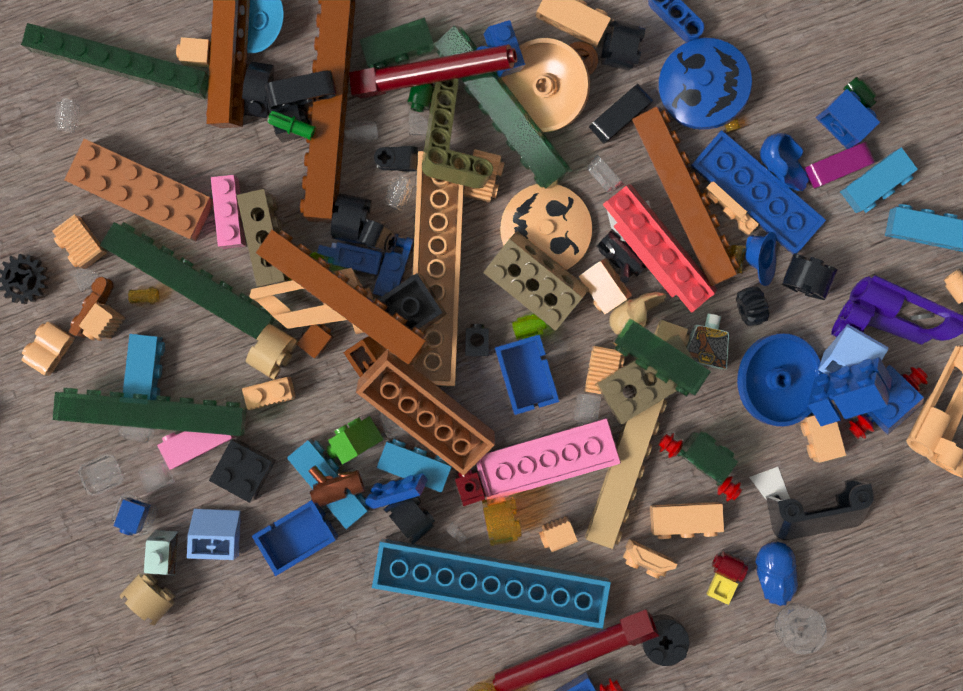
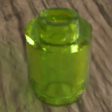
(528, 326)

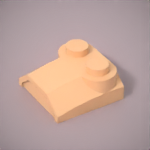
(642, 556)

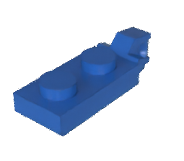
(352, 257)

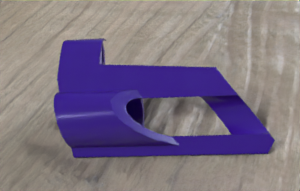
(877, 304)

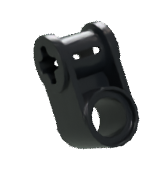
(402, 158)
(377, 236)

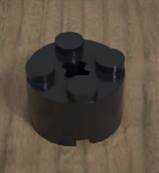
(622, 45)
(349, 217)
(809, 277)
(410, 518)
(674, 649)

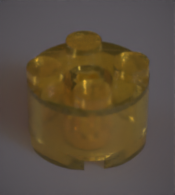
(500, 520)

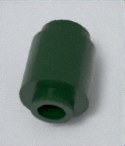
(863, 90)
(420, 97)

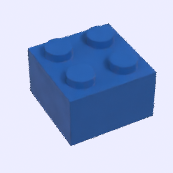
(848, 119)

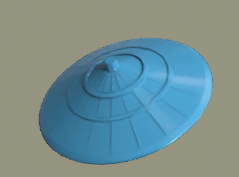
(264, 24)

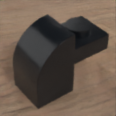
(253, 89)

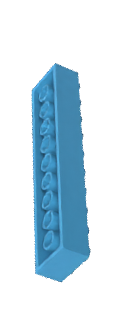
(491, 583)

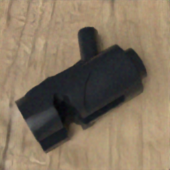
(621, 255)

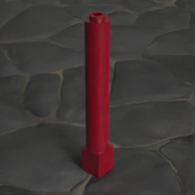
(377, 82)
(631, 631)

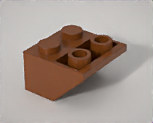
(364, 354)

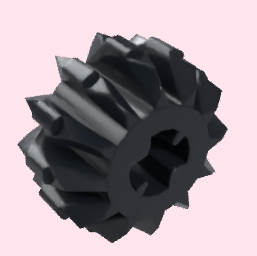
(752, 306)

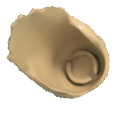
(635, 309)

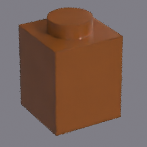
(315, 340)

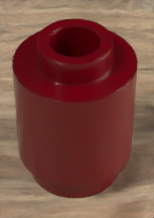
(729, 567)

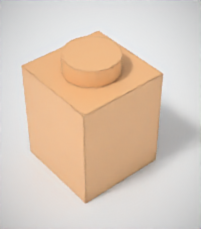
(194, 52)

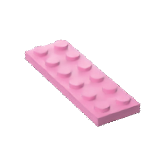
(548, 459)

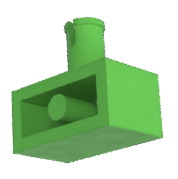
(353, 440)

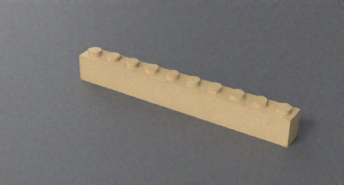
(632, 448)

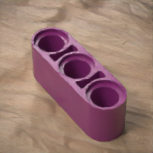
(840, 165)

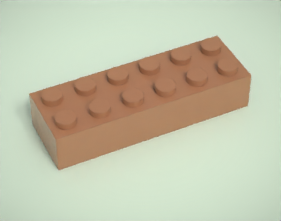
(139, 190)
(425, 412)

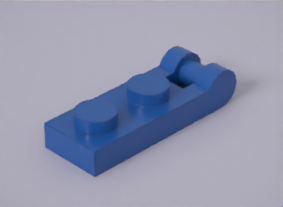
(393, 267)
(396, 491)

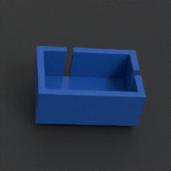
(525, 375)
(853, 389)
(295, 537)

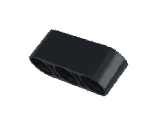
(300, 90)
(620, 113)

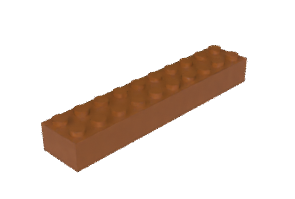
(328, 115)

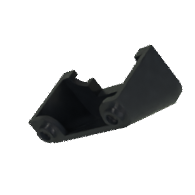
(791, 521)

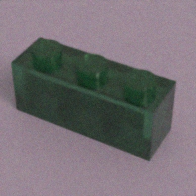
(397, 44)

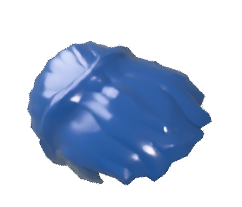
(781, 157)
(777, 572)

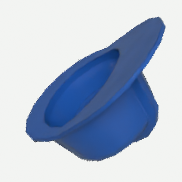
(761, 256)

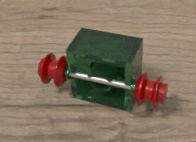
(708, 458)

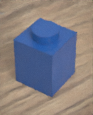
(131, 516)

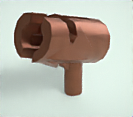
(334, 489)

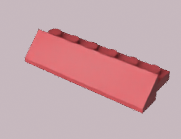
(658, 248)

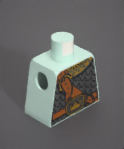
(708, 344)
(161, 554)

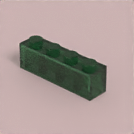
(661, 357)

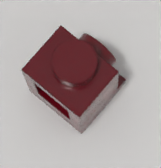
(473, 496)

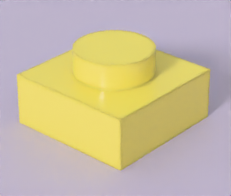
(722, 589)

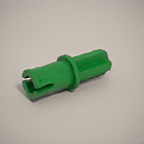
(291, 125)

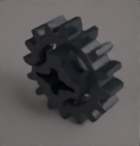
(16, 270)

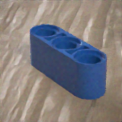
(678, 25)

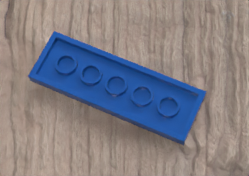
(758, 192)

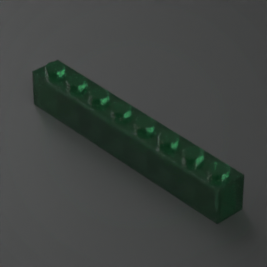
(115, 61)
(508, 115)
(186, 280)
(149, 413)

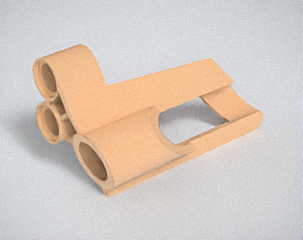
(304, 317)
(935, 429)

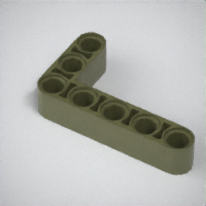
(438, 143)

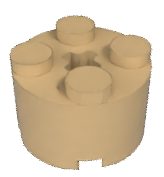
(271, 351)
(147, 598)

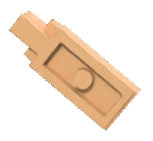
(730, 208)

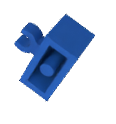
(500, 35)

